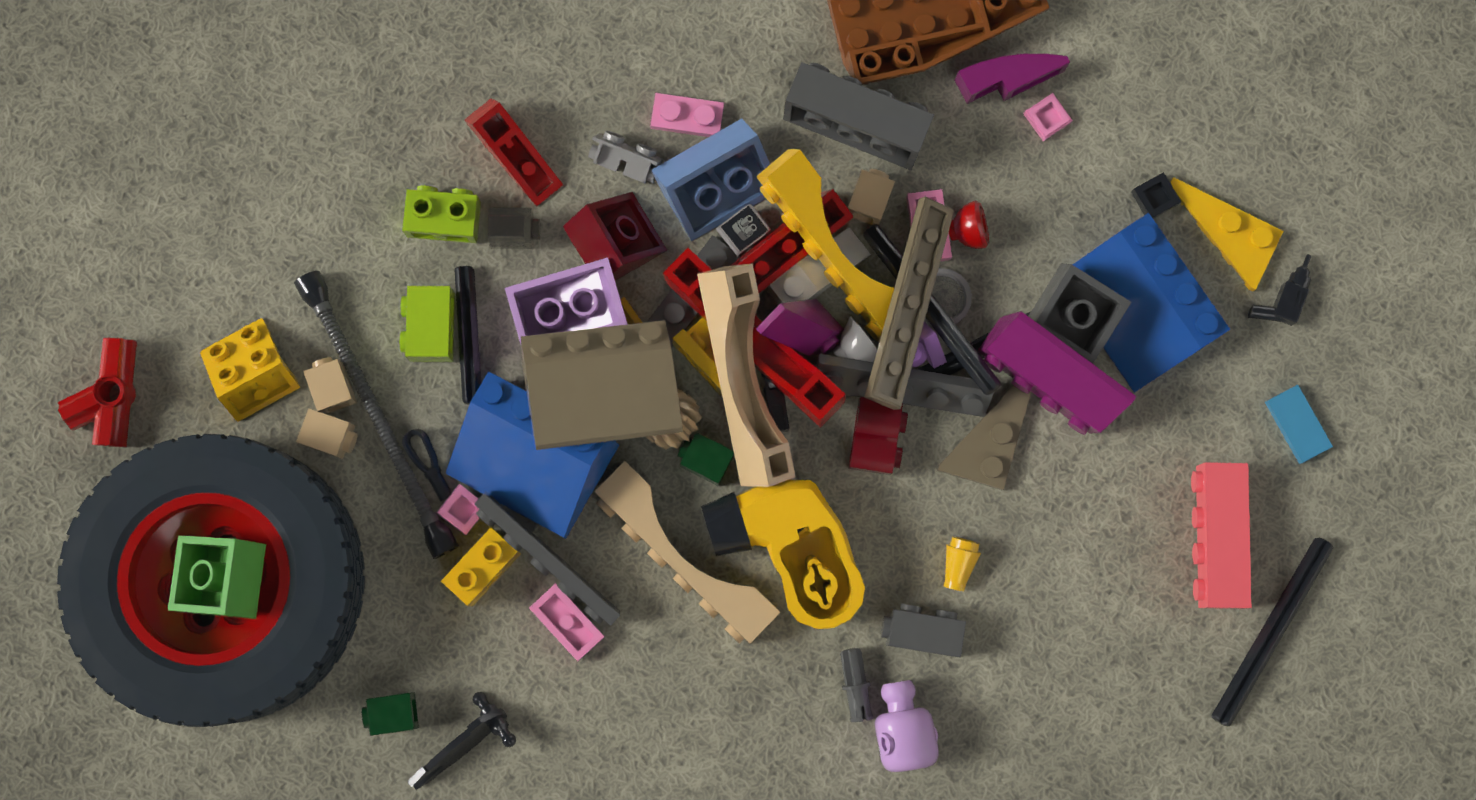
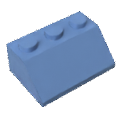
(714, 178)

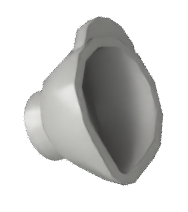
(855, 343)

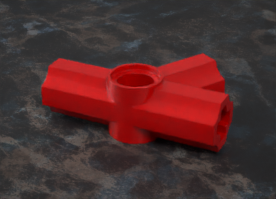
(94, 402)

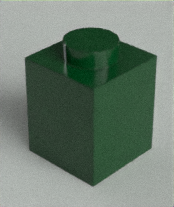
(705, 458)
(390, 714)

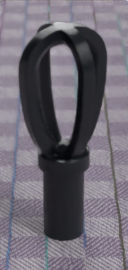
(433, 473)

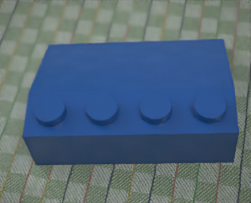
(1167, 309)
(500, 457)

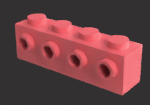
(1222, 535)

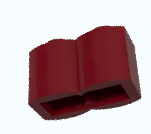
(876, 438)

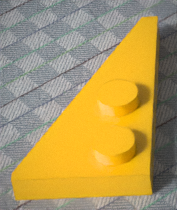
(1240, 237)

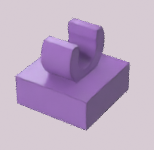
(929, 349)

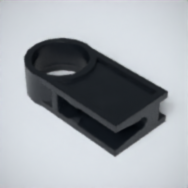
(776, 405)

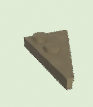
(990, 446)

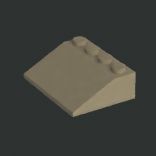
(600, 384)

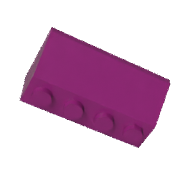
(1054, 373)

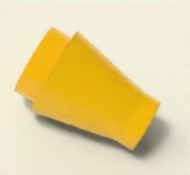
(960, 562)

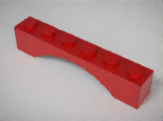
(779, 363)

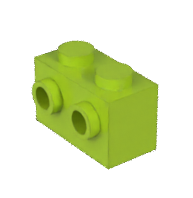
(441, 214)
(428, 324)

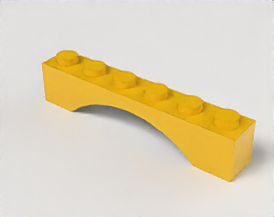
(797, 191)

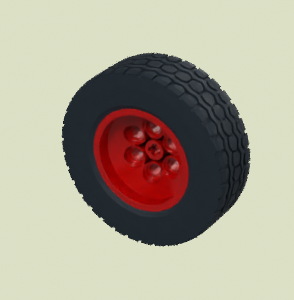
(122, 572)

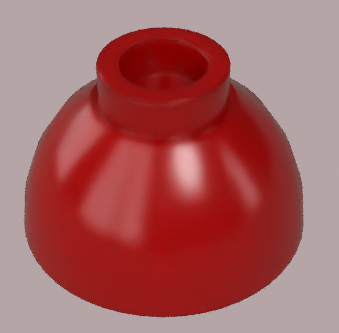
(970, 226)

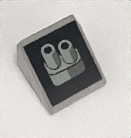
(744, 230)

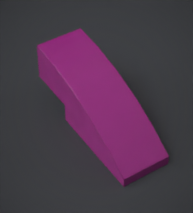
(1008, 75)

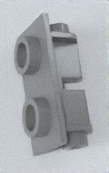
(613, 150)

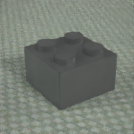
(1079, 310)

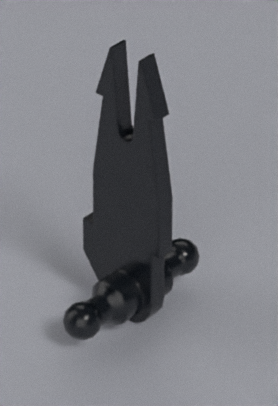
(490, 720)

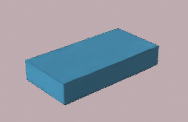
(1298, 424)

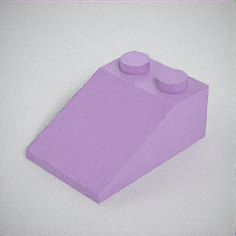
(567, 301)

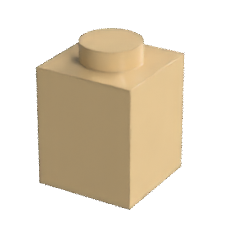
(871, 196)
(329, 385)
(327, 434)

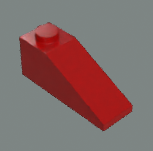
(513, 151)

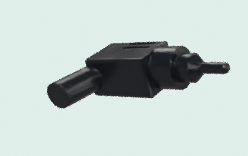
(1289, 298)

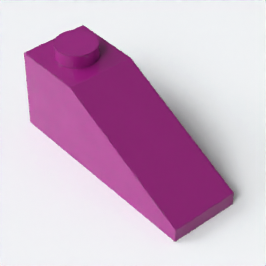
(803, 327)

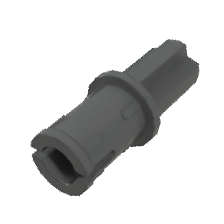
(856, 685)

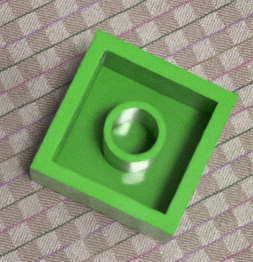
(217, 576)

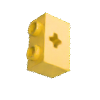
(480, 567)

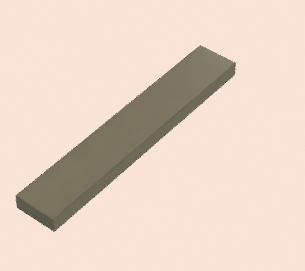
(909, 303)

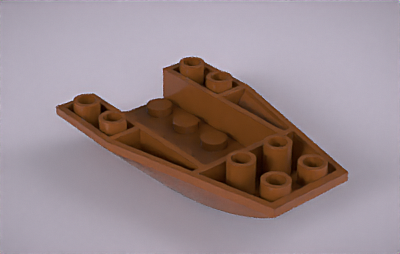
(911, 36)

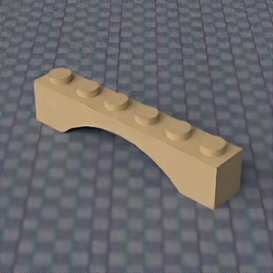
(730, 308)
(632, 500)

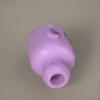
(905, 733)

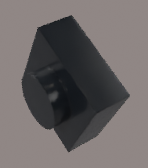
(1156, 196)

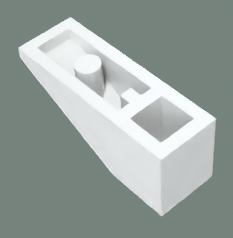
(807, 277)

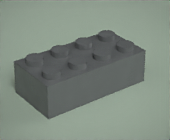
(857, 115)

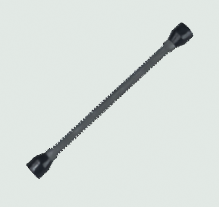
(315, 293)

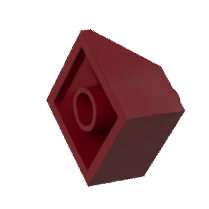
(617, 231)

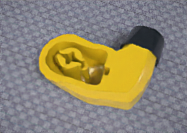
(802, 541)

